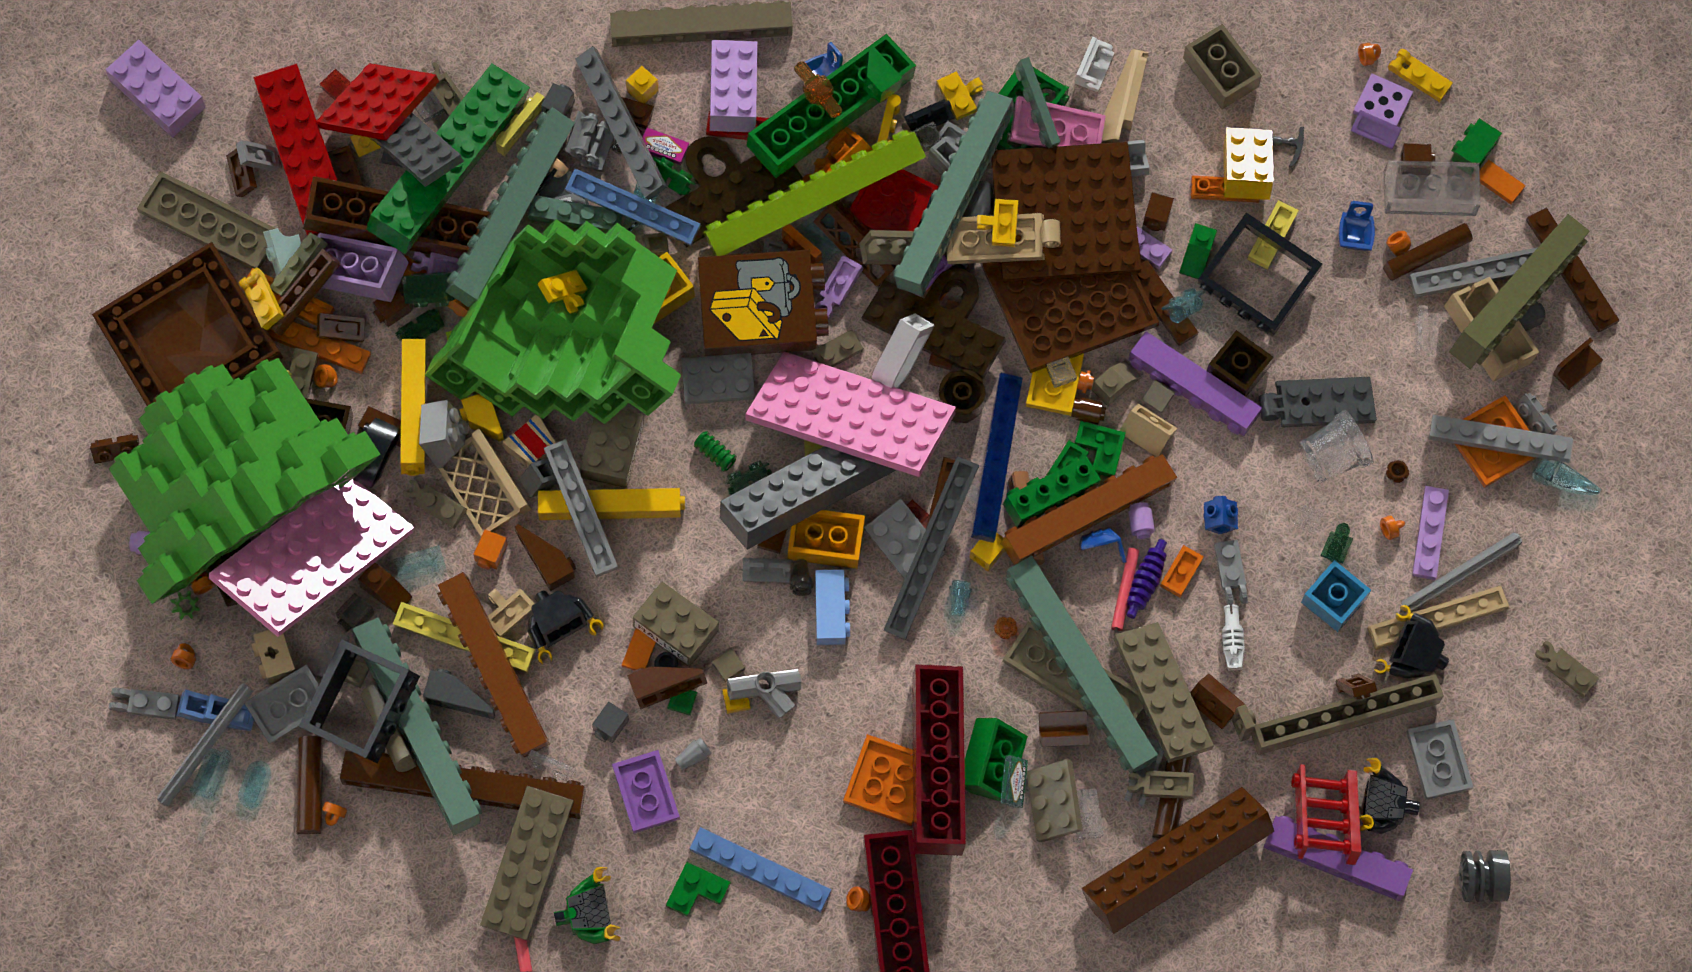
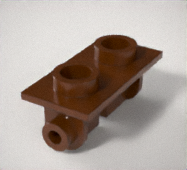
(107, 450)

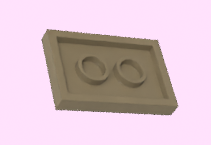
(1054, 800)

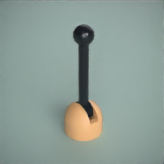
(556, 170)

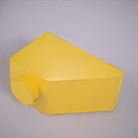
(482, 416)

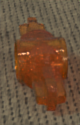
(818, 89)

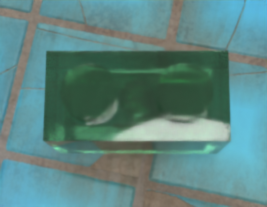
(427, 288)

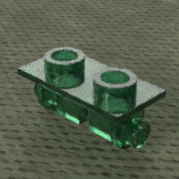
(426, 325)
(740, 480)
(1337, 544)

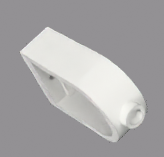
(902, 350)

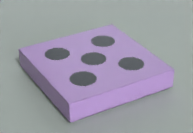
(1383, 99)

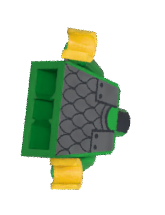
(589, 910)

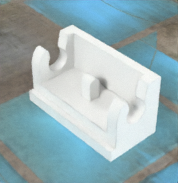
(1094, 64)

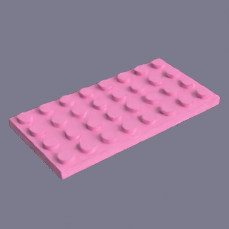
(851, 414)
(310, 555)

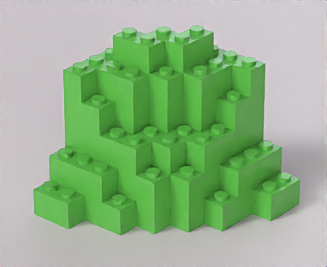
(543, 357)
(226, 466)

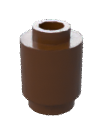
(1088, 410)

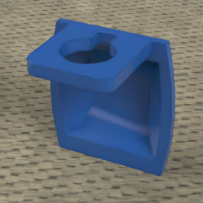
(825, 63)
(1357, 229)
(1100, 538)

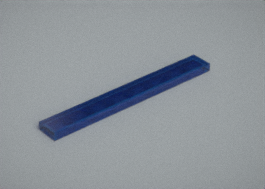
(996, 457)

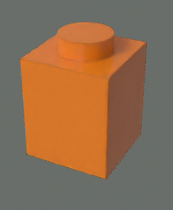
(490, 550)

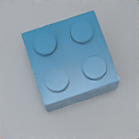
(1336, 596)

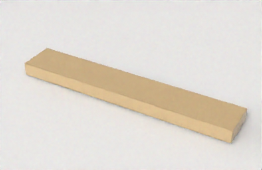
(1444, 615)

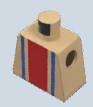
(529, 442)

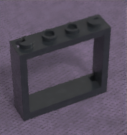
(1281, 244)
(330, 687)

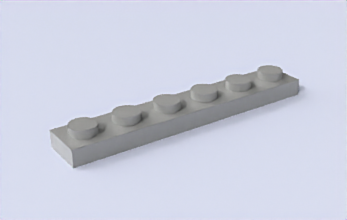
(1467, 273)
(1501, 438)
(581, 508)

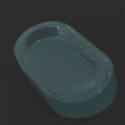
(254, 784)

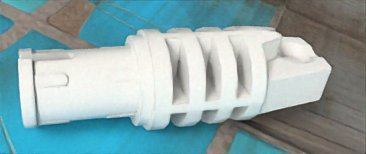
(1233, 639)

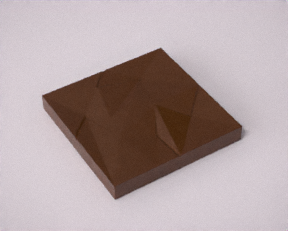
(183, 324)

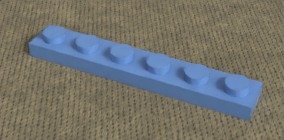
(633, 207)
(760, 869)

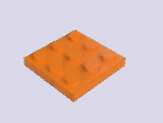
(1491, 464)
(883, 780)

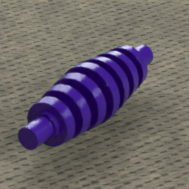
(1146, 578)

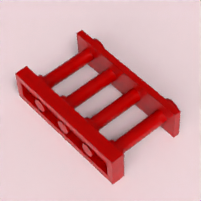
(1348, 806)

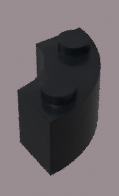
(385, 440)

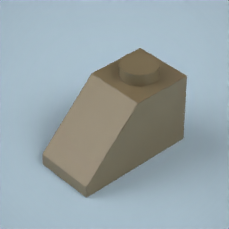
(1115, 382)

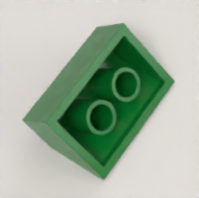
(986, 756)

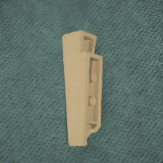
(1125, 97)

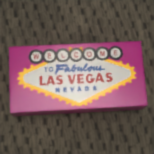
(665, 146)

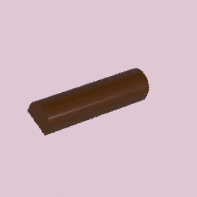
(1428, 251)
(305, 289)
(309, 785)
(1170, 809)

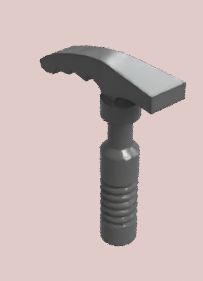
(1298, 143)

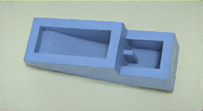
(206, 708)

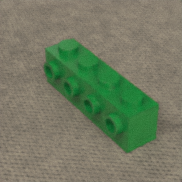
(1051, 490)

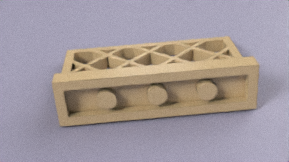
(501, 476)

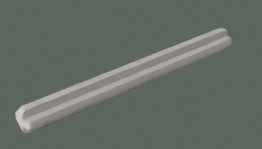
(1463, 572)
(204, 744)

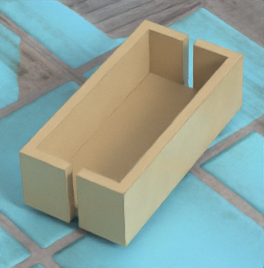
(1514, 350)

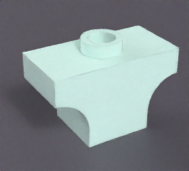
(280, 248)

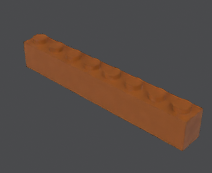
(1089, 509)
(493, 664)

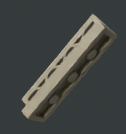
(886, 246)

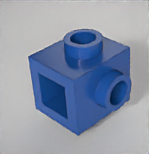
(1220, 515)

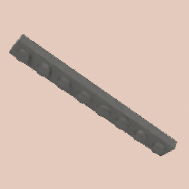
(621, 123)
(931, 548)

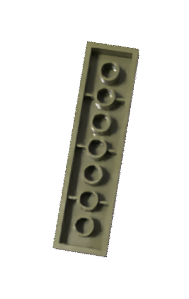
(1520, 292)

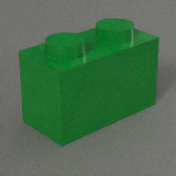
(1477, 144)

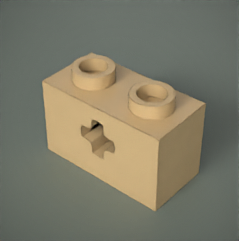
(277, 668)

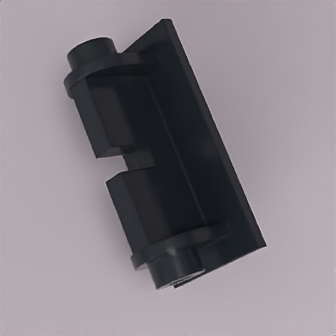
(937, 112)

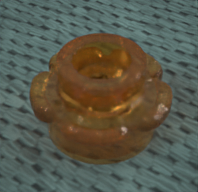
(1005, 633)

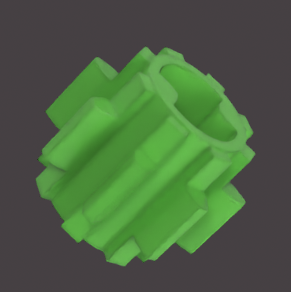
(178, 608)

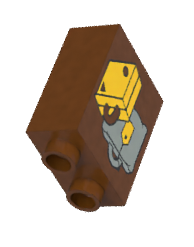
(761, 303)

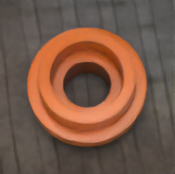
(1085, 381)

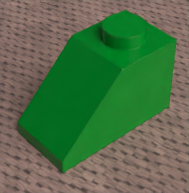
(881, 77)
(1198, 251)

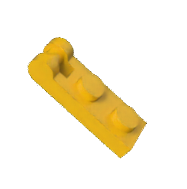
(1420, 75)
(889, 123)
(261, 298)

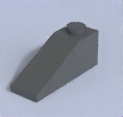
(449, 692)

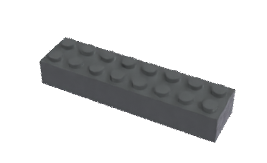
(796, 493)

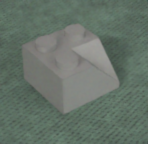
(441, 431)

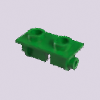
(680, 180)

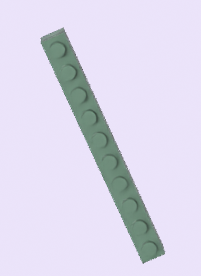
(954, 193)
(509, 207)
(1081, 666)
(421, 733)

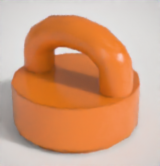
(1366, 53)
(1399, 242)
(325, 376)
(1390, 527)
(202, 585)
(183, 658)
(337, 810)
(858, 899)

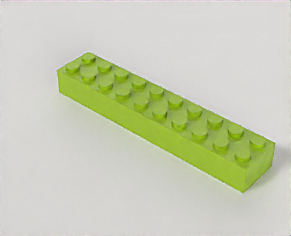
(814, 194)

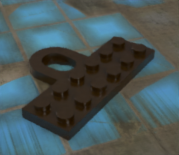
(731, 190)
(953, 336)

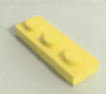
(519, 124)
(1279, 221)

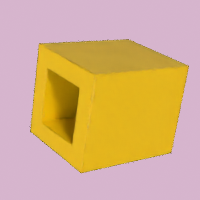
(642, 85)
(987, 553)

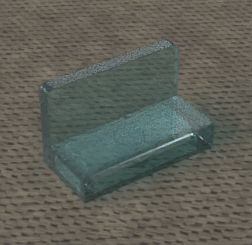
(211, 773)

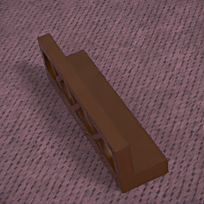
(857, 231)

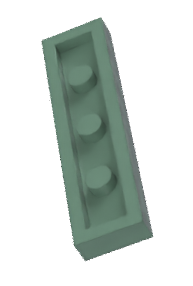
(1040, 112)
(572, 213)

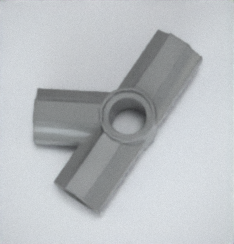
(773, 697)

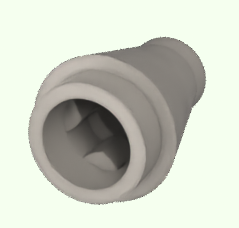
(694, 753)

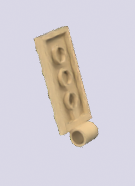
(975, 245)

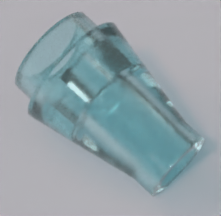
(959, 596)

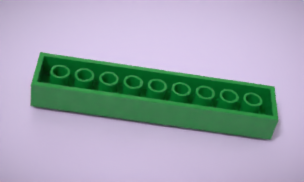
(468, 130)

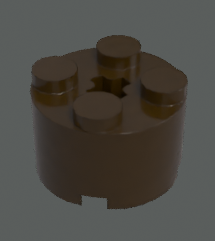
(963, 383)

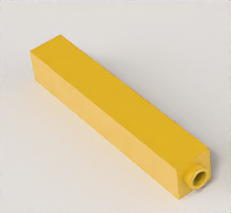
(412, 397)
(617, 504)

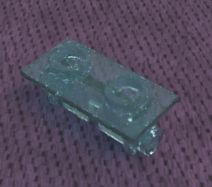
(1184, 305)

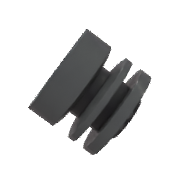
(1488, 875)

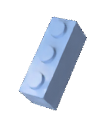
(831, 607)

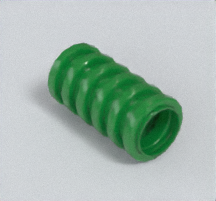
(715, 451)

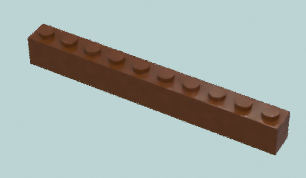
(488, 788)

